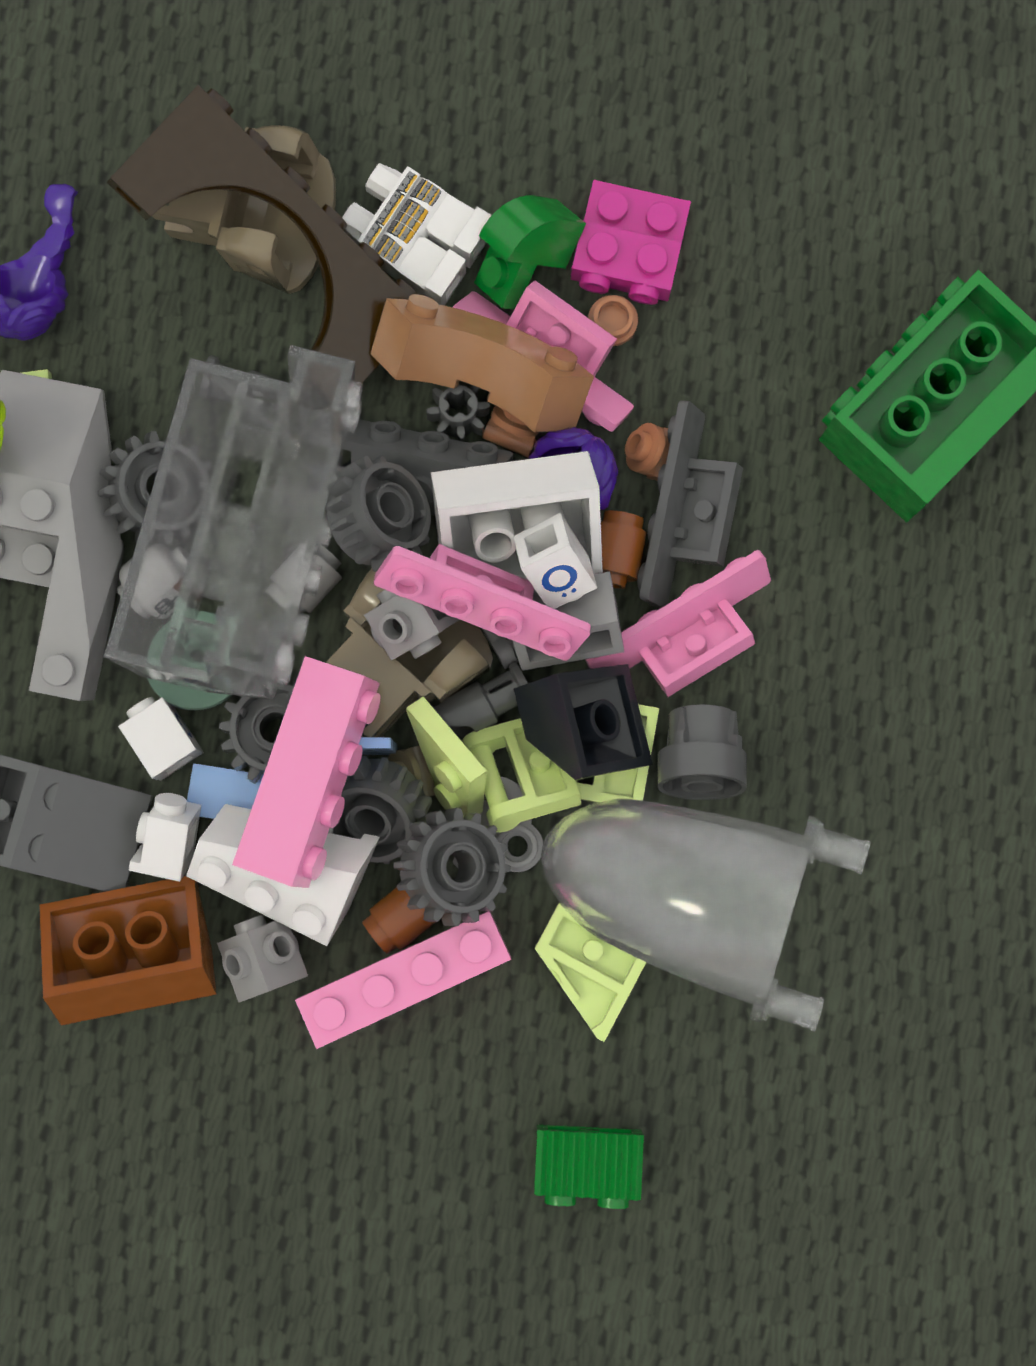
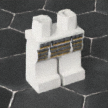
(418, 231)

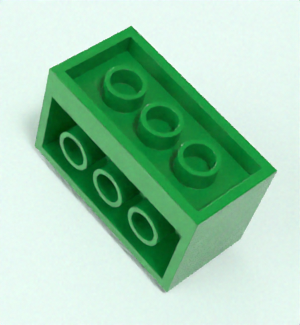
(938, 397)

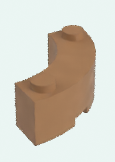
(451, 345)

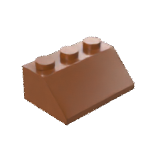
(125, 950)

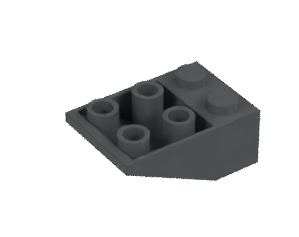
(67, 825)

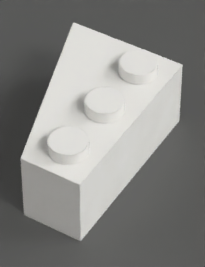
(309, 910)

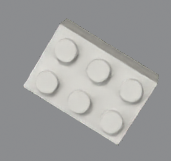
(489, 504)

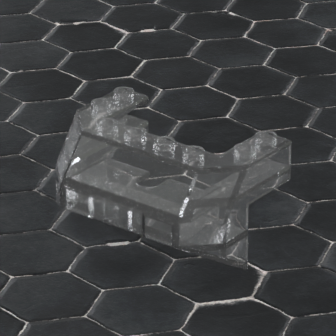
(247, 557)

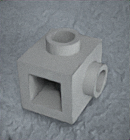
(406, 625)
(261, 957)

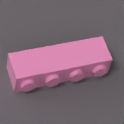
(307, 774)
(402, 979)

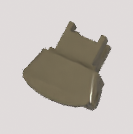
(250, 231)
(435, 675)

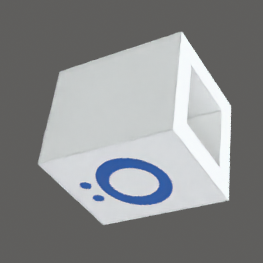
(555, 562)
(159, 737)

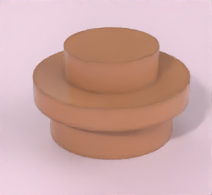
(615, 316)

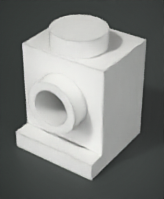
(166, 837)

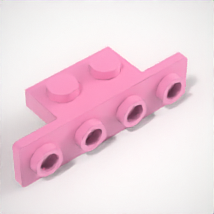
(561, 325)
(481, 597)
(695, 629)

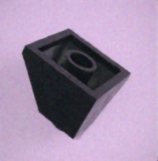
(585, 721)

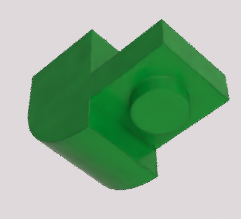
(520, 237)

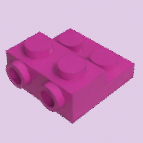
(630, 242)

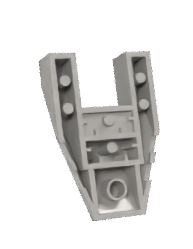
(57, 526)

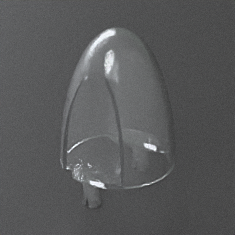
(694, 892)

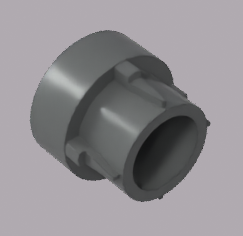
(702, 754)

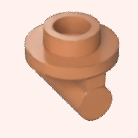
(509, 432)
(647, 450)

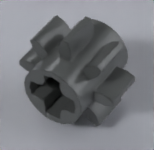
(459, 425)

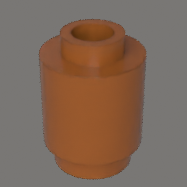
(622, 546)
(394, 923)

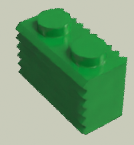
(588, 1165)

